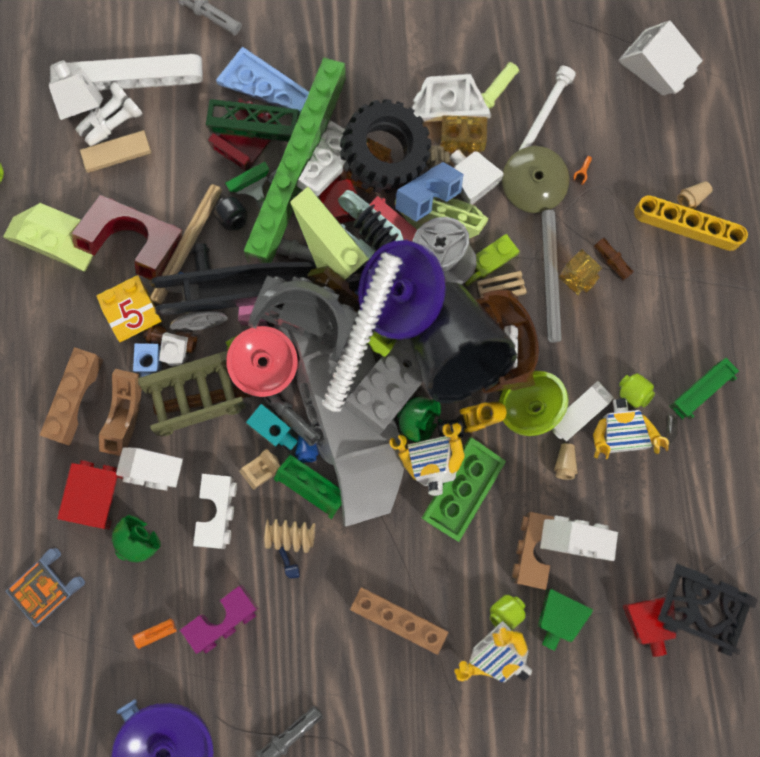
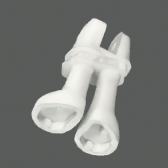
(96, 124)

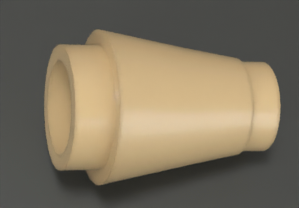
(694, 195)
(566, 462)

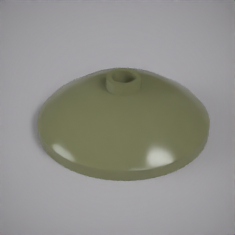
(528, 192)

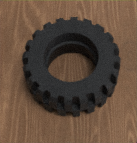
(396, 121)

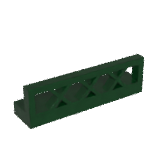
(246, 127)

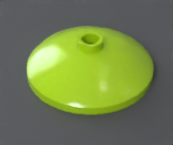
(521, 404)

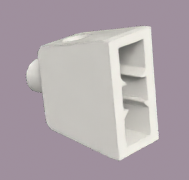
(73, 91)
(478, 177)

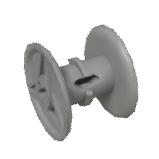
(450, 245)
(195, 320)

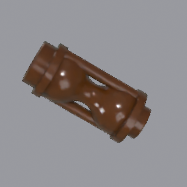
(154, 336)

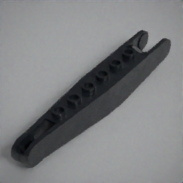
(231, 285)

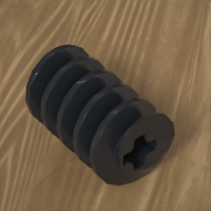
(374, 228)

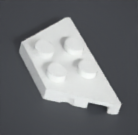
(449, 96)

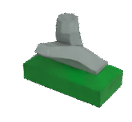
(250, 183)

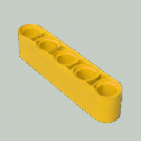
(701, 223)

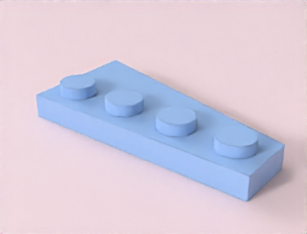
(261, 81)

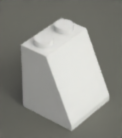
(662, 58)

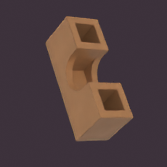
(529, 570)

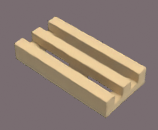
(520, 282)

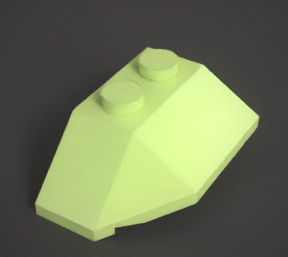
(457, 209)
(48, 233)

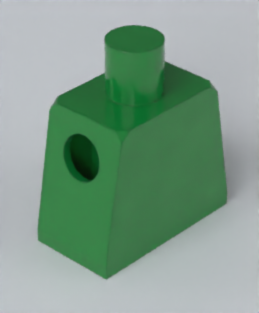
(561, 618)

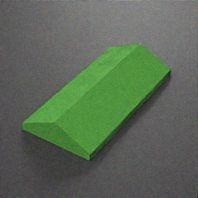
(464, 495)

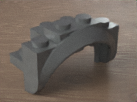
(306, 311)

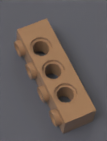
(399, 620)

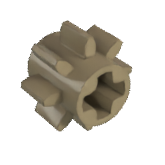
(437, 156)

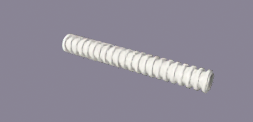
(361, 332)

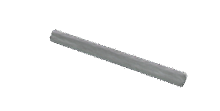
(551, 276)

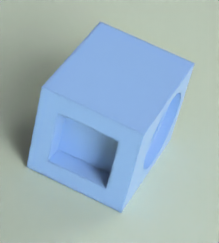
(141, 352)

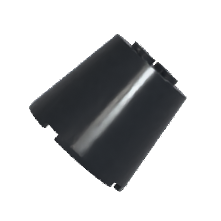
(462, 349)

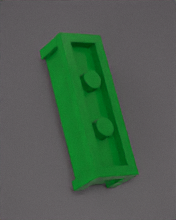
(704, 388)
(309, 485)

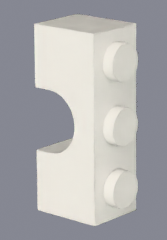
(215, 532)

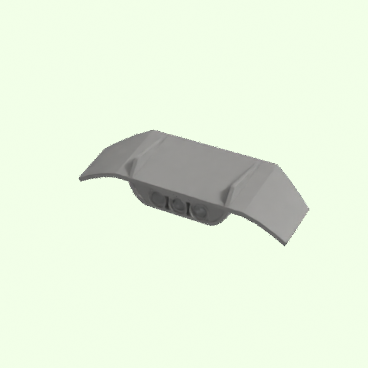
(363, 459)

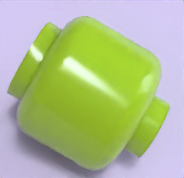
(636, 390)
(508, 610)

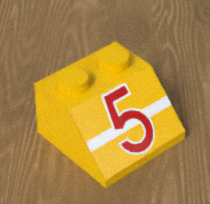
(128, 308)

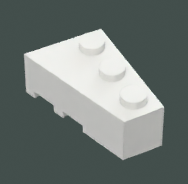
(579, 538)

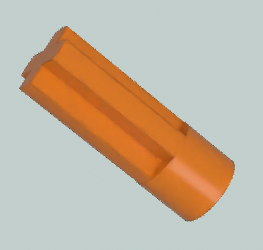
(154, 633)

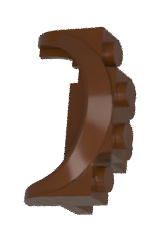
(508, 312)

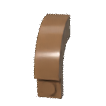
(123, 412)

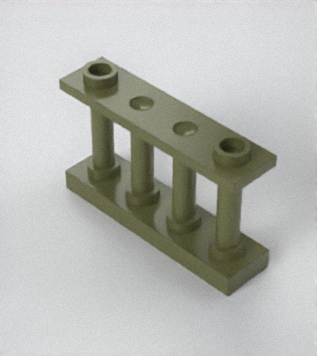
(176, 378)

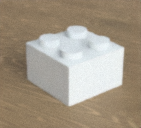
(144, 466)

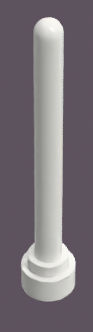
(564, 77)

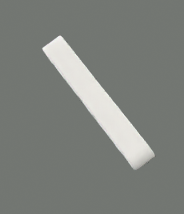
(141, 71)

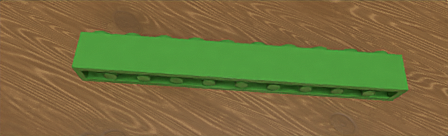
(305, 138)

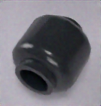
(230, 213)

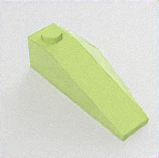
(326, 237)

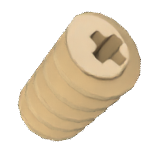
(289, 536)

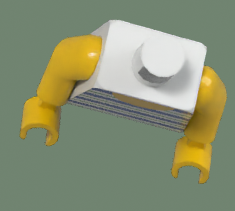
(626, 432)
(433, 460)
(497, 656)

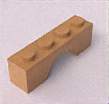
(63, 413)

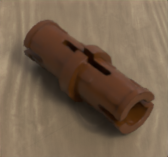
(613, 259)

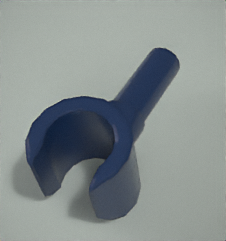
(291, 571)

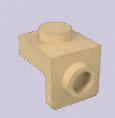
(260, 469)

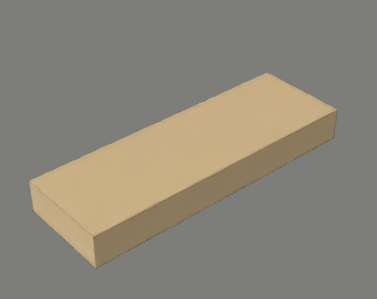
(115, 151)

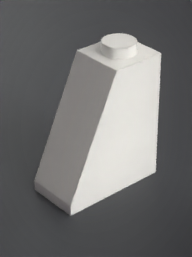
(582, 411)

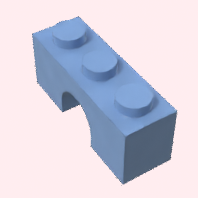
(417, 196)

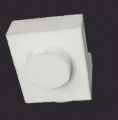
(173, 349)

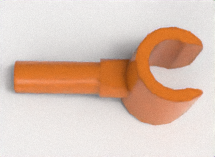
(583, 170)

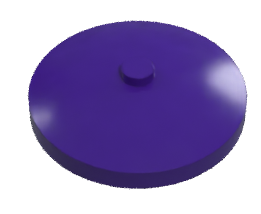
(415, 291)
(163, 732)

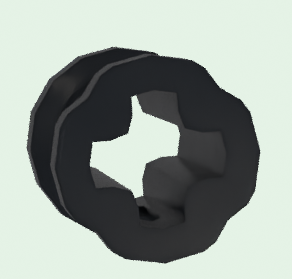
(441, 423)

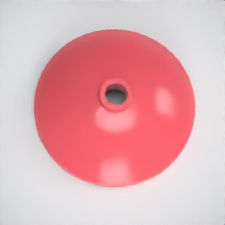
(244, 357)

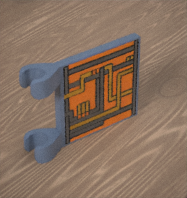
(41, 590)

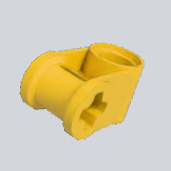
(479, 416)

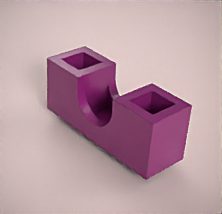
(203, 634)

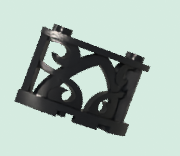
(692, 584)

